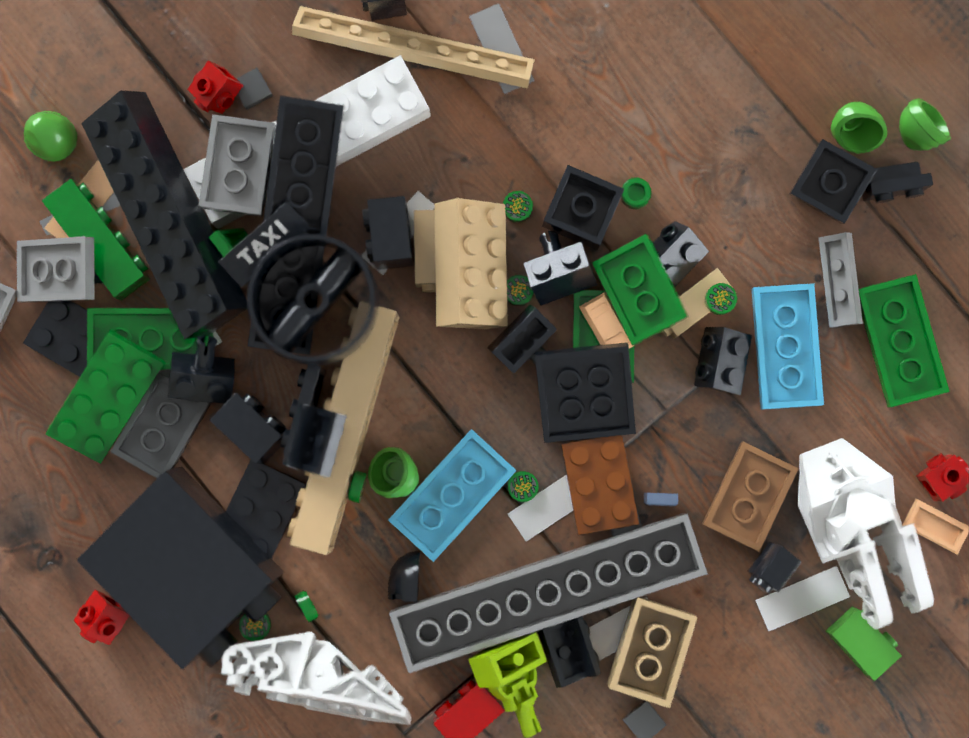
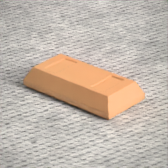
(604, 321)
(937, 526)

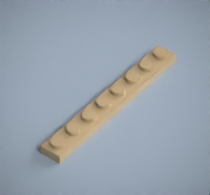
(413, 47)

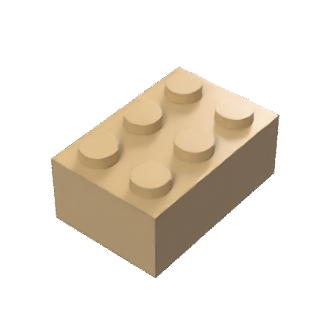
(651, 651)

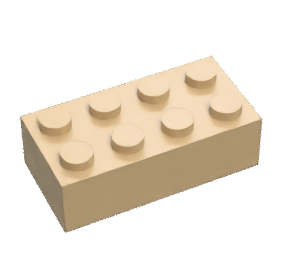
(470, 264)

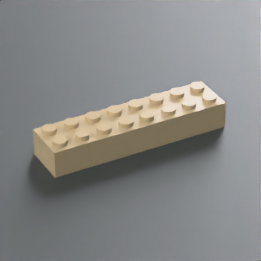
(354, 395)

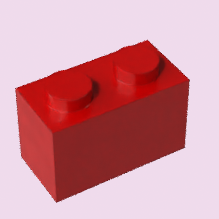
(468, 713)

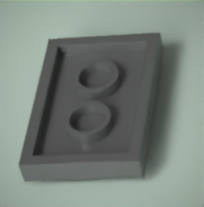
(159, 429)

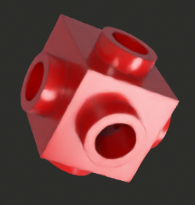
(214, 88)
(945, 477)
(100, 618)

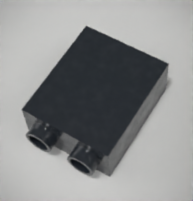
(183, 569)

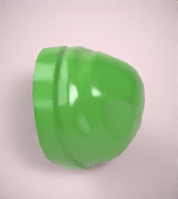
(922, 126)
(858, 127)
(50, 135)
(393, 473)

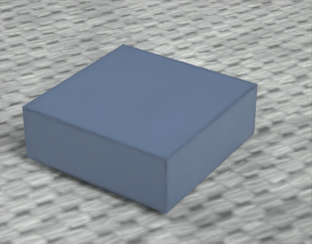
(661, 499)

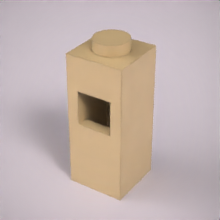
(425, 250)
(695, 303)

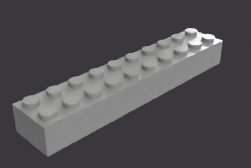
(547, 592)

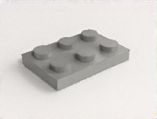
(237, 165)
(55, 269)

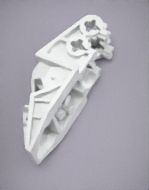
(841, 499)
(311, 675)

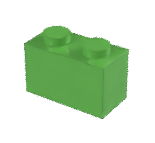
(863, 644)

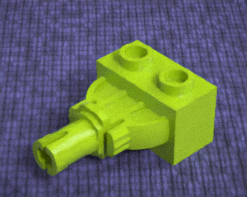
(511, 676)

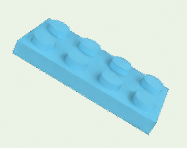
(787, 346)
(452, 495)

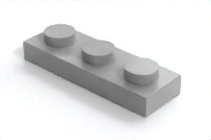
(840, 280)

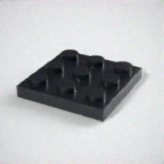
(585, 392)

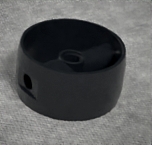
(297, 318)

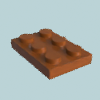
(599, 484)

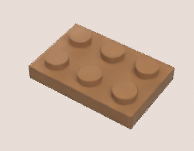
(750, 496)

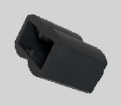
(773, 568)

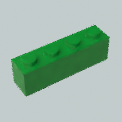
(112, 260)

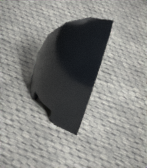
(404, 578)

